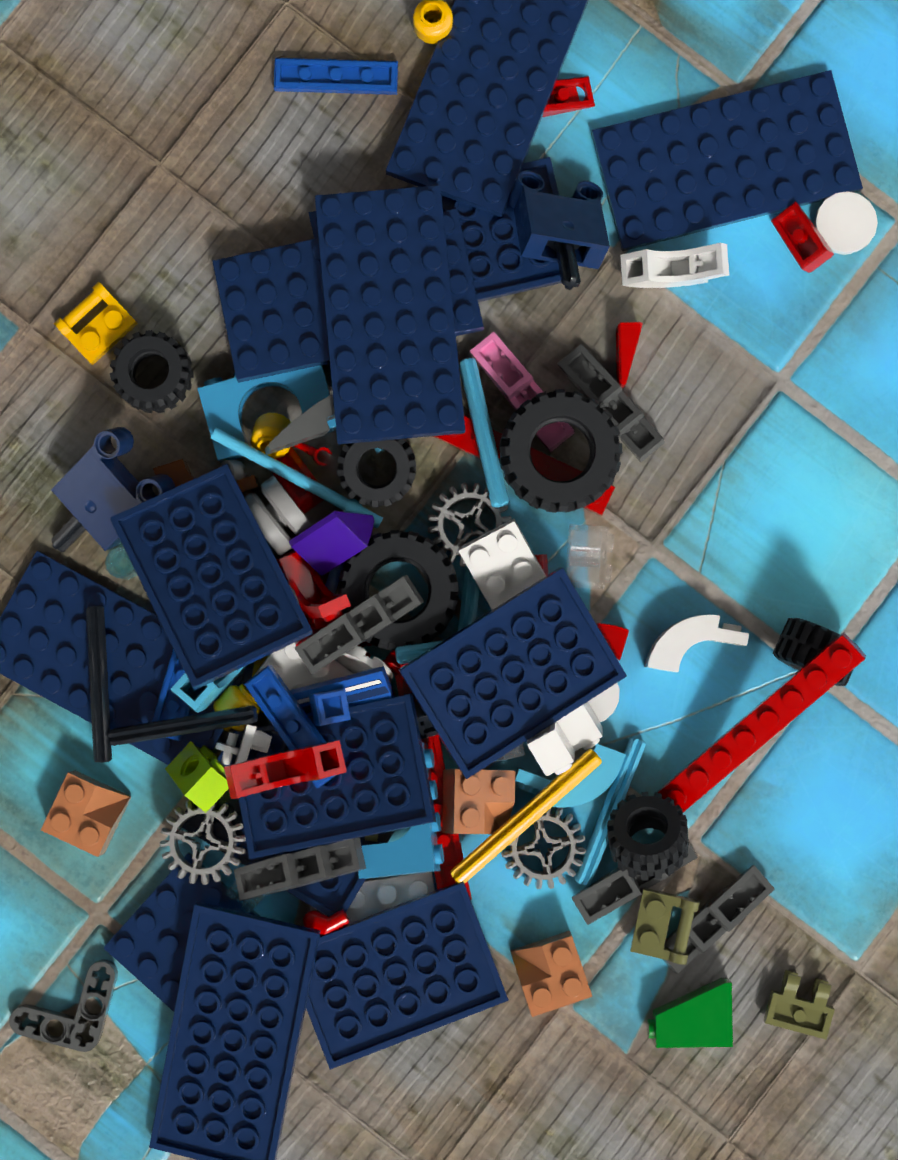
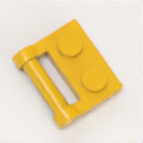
(102, 331)

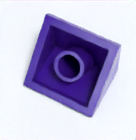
(333, 540)

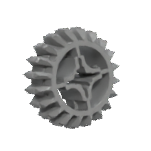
(446, 512)
(557, 843)
(198, 855)

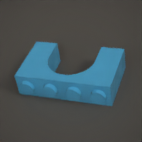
(225, 401)
(414, 851)

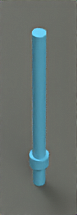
(240, 447)

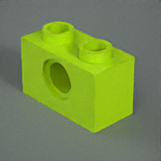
(199, 775)

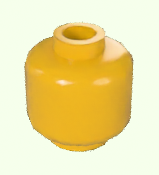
(432, 20)
(266, 429)
(235, 697)

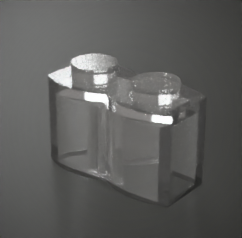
(587, 556)

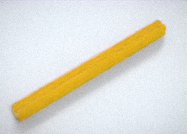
(526, 816)

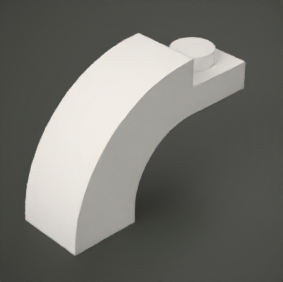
(674, 268)
(677, 639)

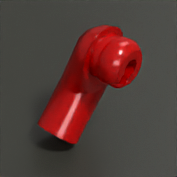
(326, 924)

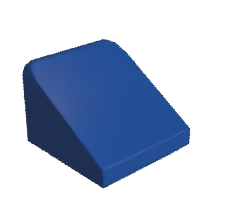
(329, 707)

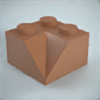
(477, 803)
(86, 813)
(551, 973)

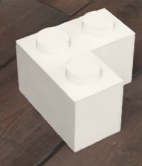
(556, 745)

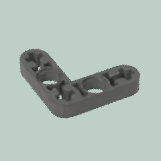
(72, 1024)

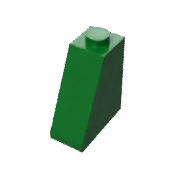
(695, 1018)

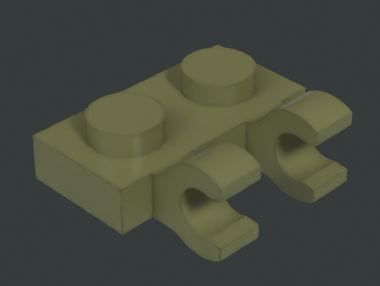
(799, 1014)

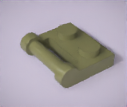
(653, 925)

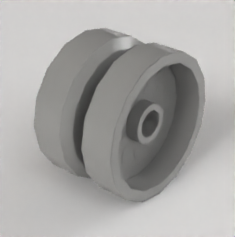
(277, 515)

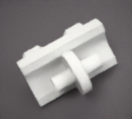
(251, 739)

